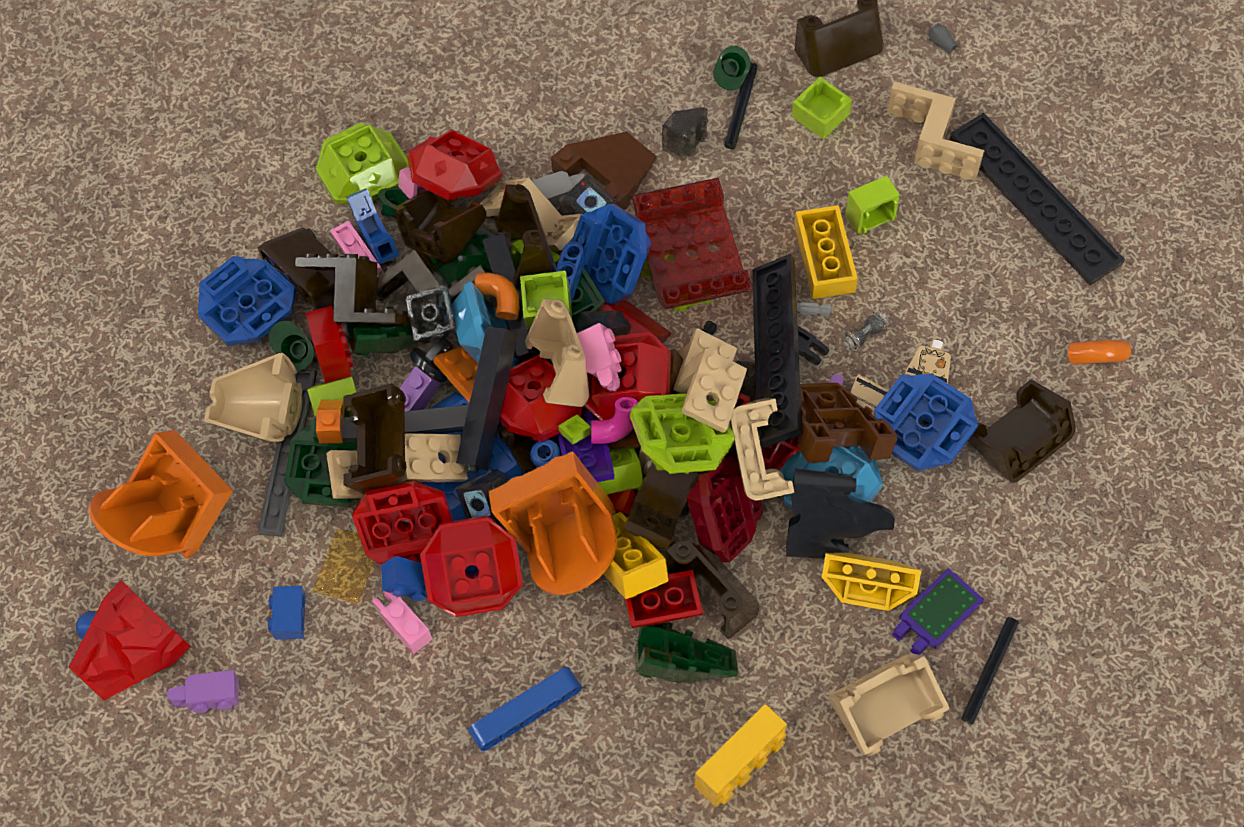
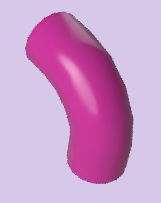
(617, 427)

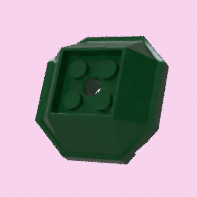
(308, 469)

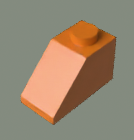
(330, 421)

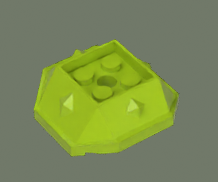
(341, 166)
(675, 439)

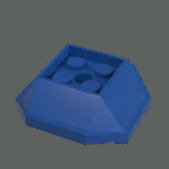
(613, 250)
(243, 283)
(928, 400)

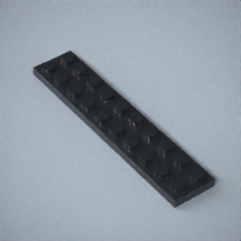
(1039, 200)
(777, 348)

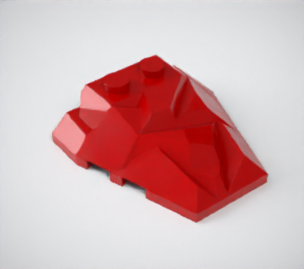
(125, 644)

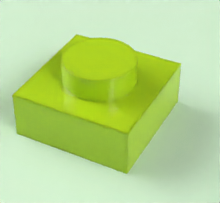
(575, 429)

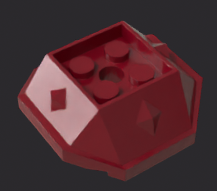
(722, 511)

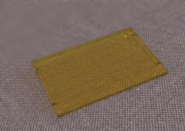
(344, 568)

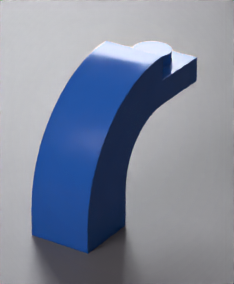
(371, 228)

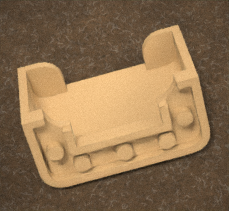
(557, 340)
(756, 481)
(888, 701)

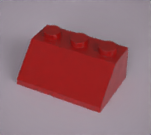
(639, 321)
(666, 602)

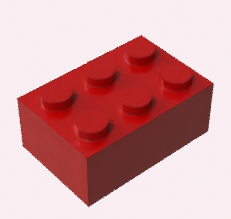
(329, 344)

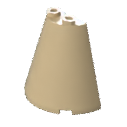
(258, 399)

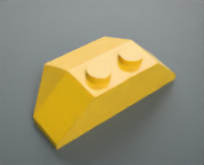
(870, 580)

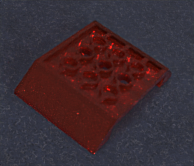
(686, 220)

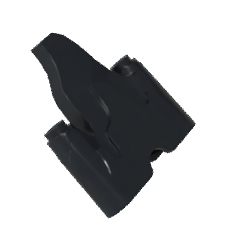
(830, 513)

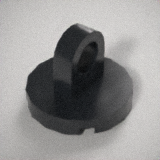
(425, 360)

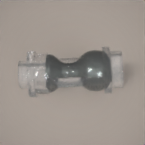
(874, 324)

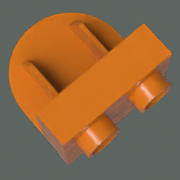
(164, 503)
(560, 523)

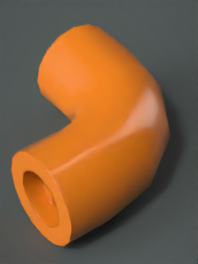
(503, 291)
(1098, 351)

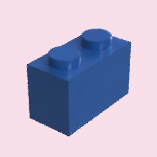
(404, 578)
(287, 612)

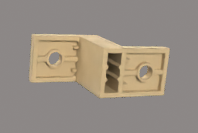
(936, 114)
(557, 228)
(709, 375)
(421, 462)

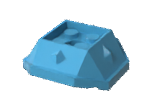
(472, 318)
(843, 460)

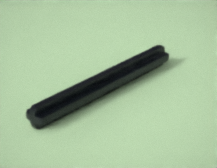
(740, 108)
(990, 670)

